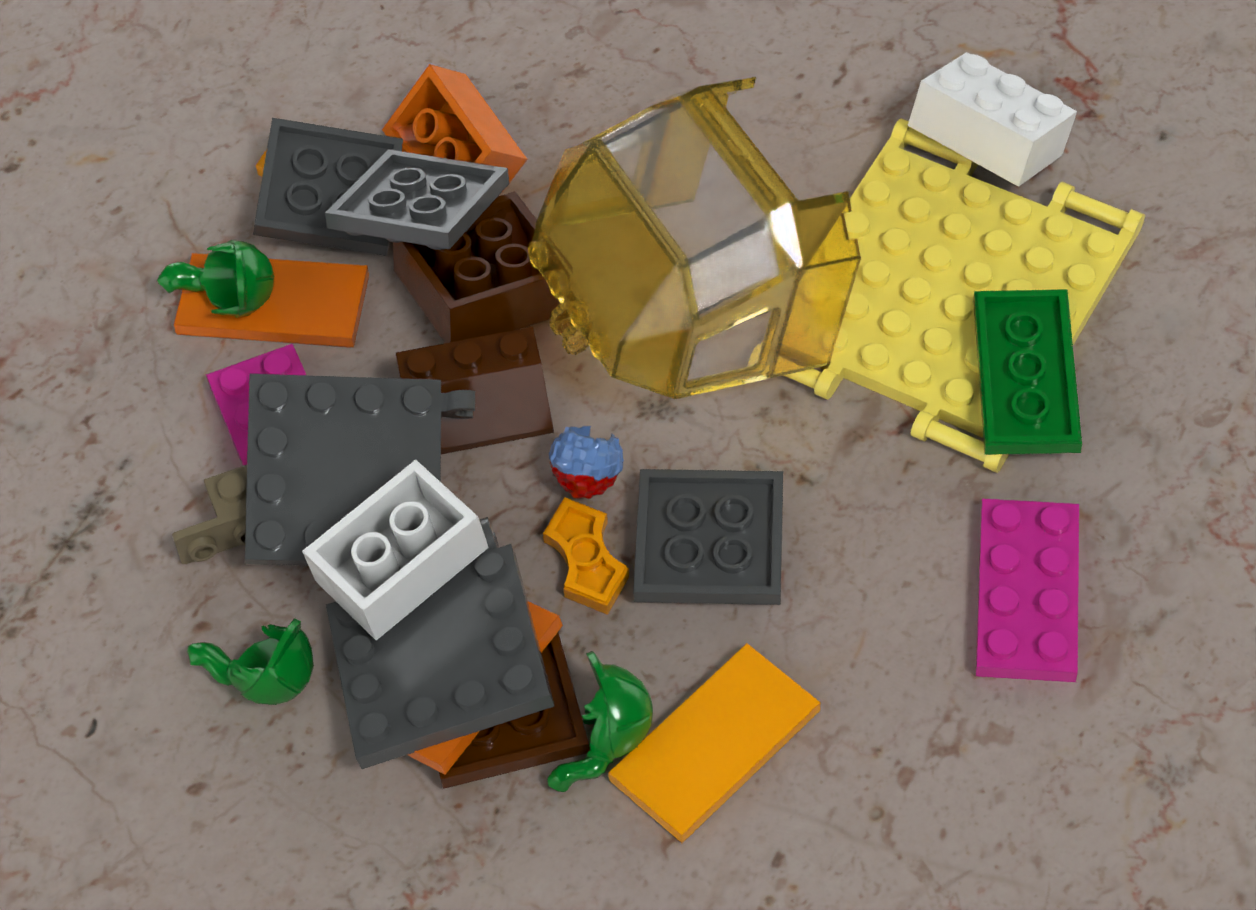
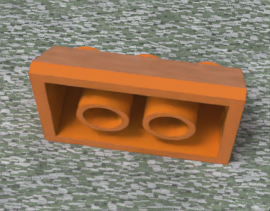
(453, 121)

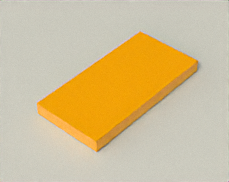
(714, 742)

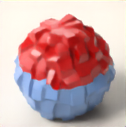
(584, 463)

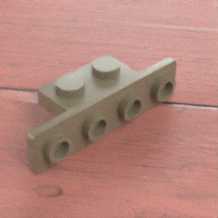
(225, 531)

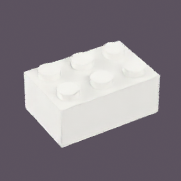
(992, 118)
(396, 549)

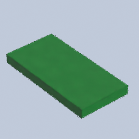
(1027, 372)

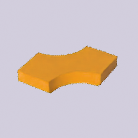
(593, 573)

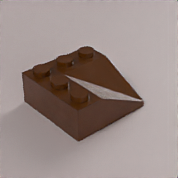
(483, 279)

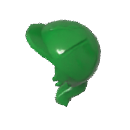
(234, 278)
(268, 670)
(621, 720)

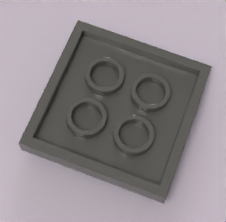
(306, 174)
(417, 199)
(709, 537)

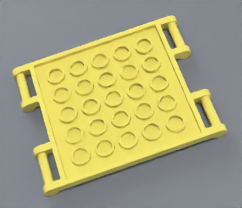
(924, 250)

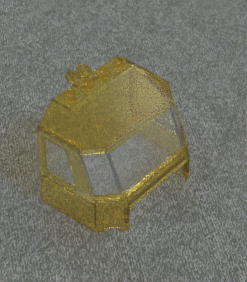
(691, 252)

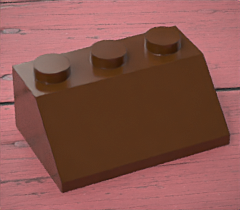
(506, 383)

